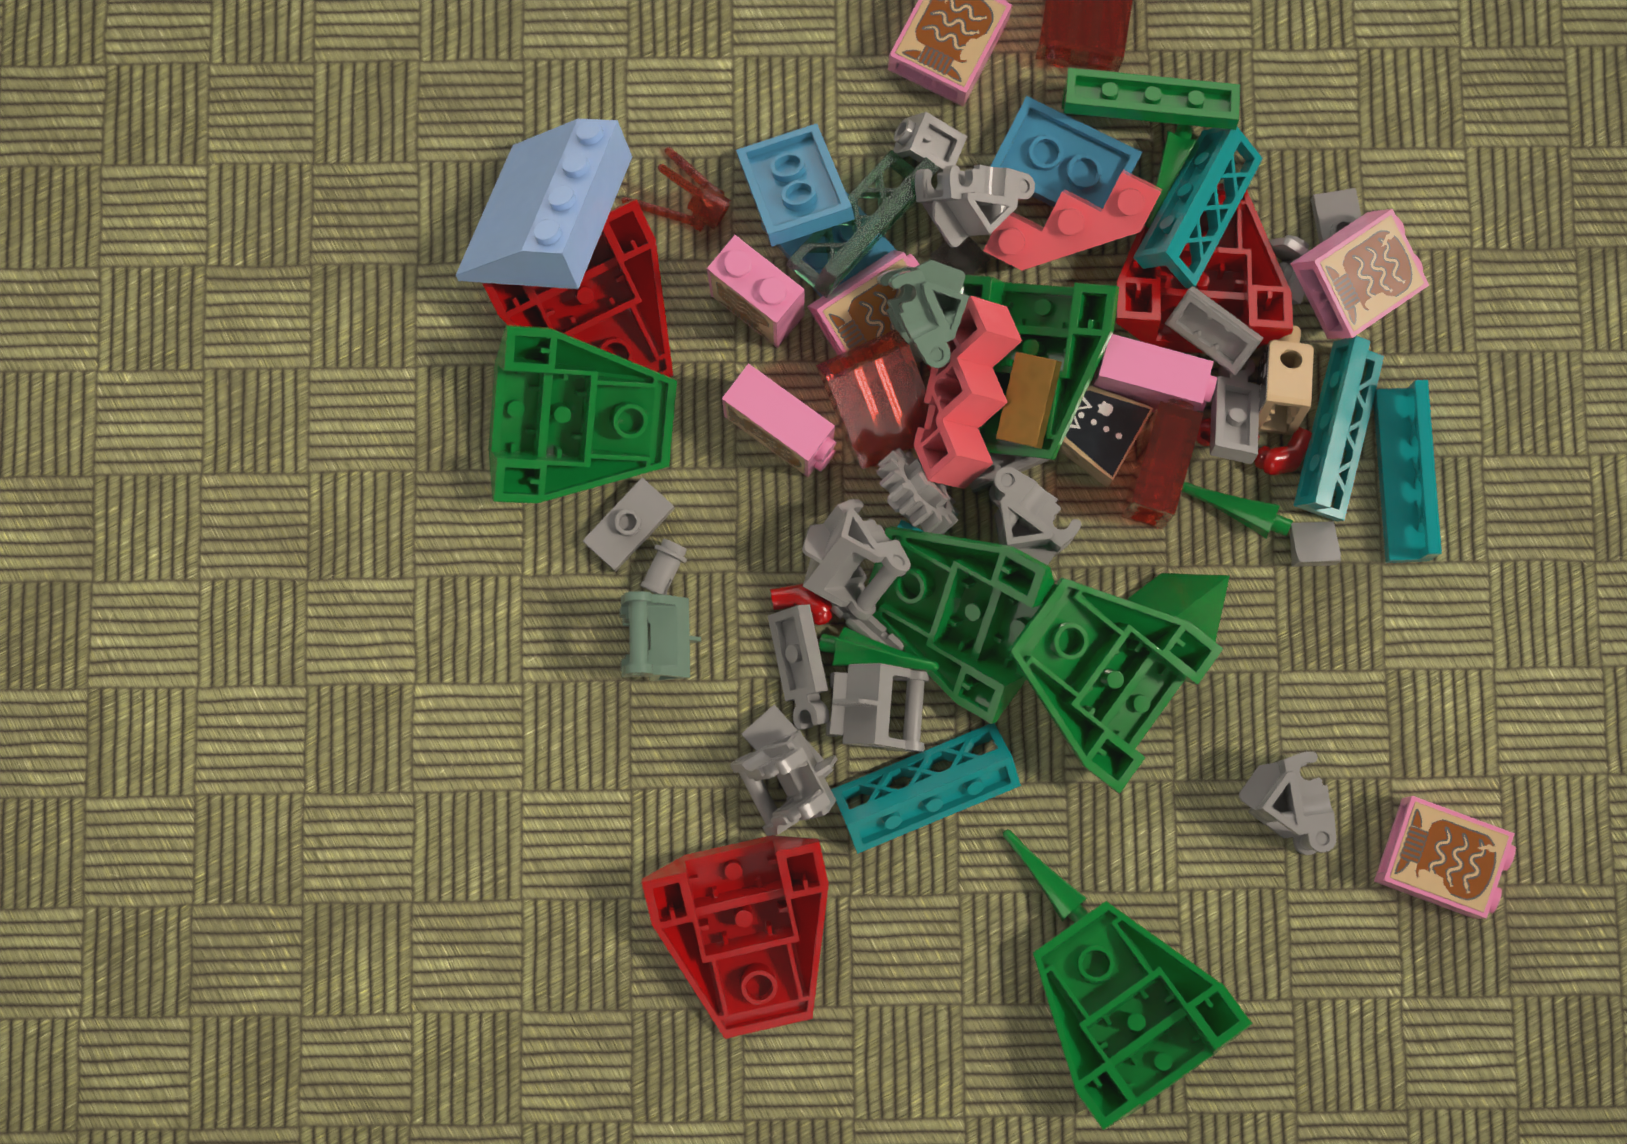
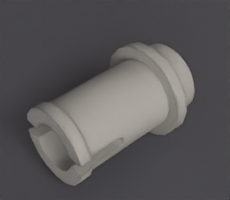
(664, 567)

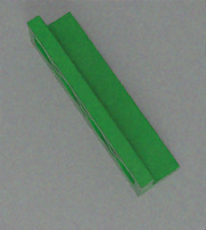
(1151, 98)

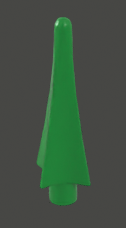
(1173, 158)
(1254, 514)
(859, 649)
(1062, 896)

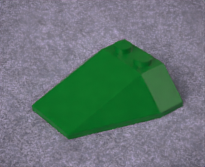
(1056, 325)
(572, 417)
(964, 611)
(1107, 671)
(1130, 1012)

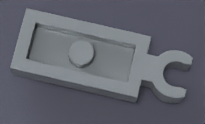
(1235, 415)
(800, 664)

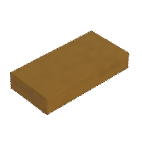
(1029, 400)

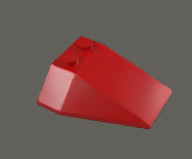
(1239, 277)
(616, 302)
(745, 928)

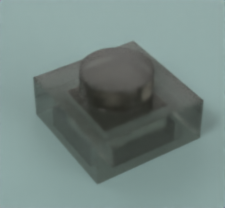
(966, 257)

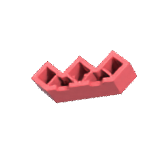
(1074, 225)
(965, 396)

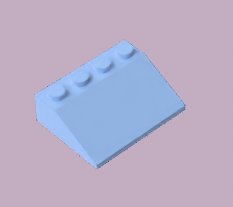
(549, 207)

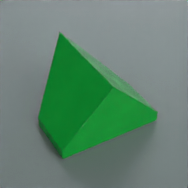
(1187, 597)

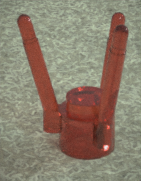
(707, 202)

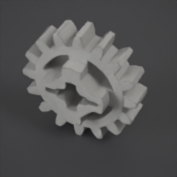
(914, 496)

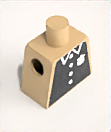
(1285, 384)
(1104, 432)

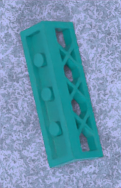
(1193, 194)
(1332, 428)
(1407, 473)
(929, 793)

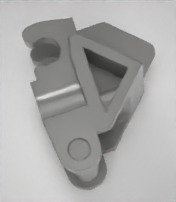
(972, 199)
(1028, 516)
(836, 557)
(864, 703)
(799, 775)
(1292, 804)

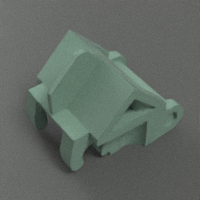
(927, 308)
(656, 636)

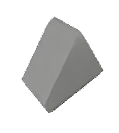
(1314, 544)

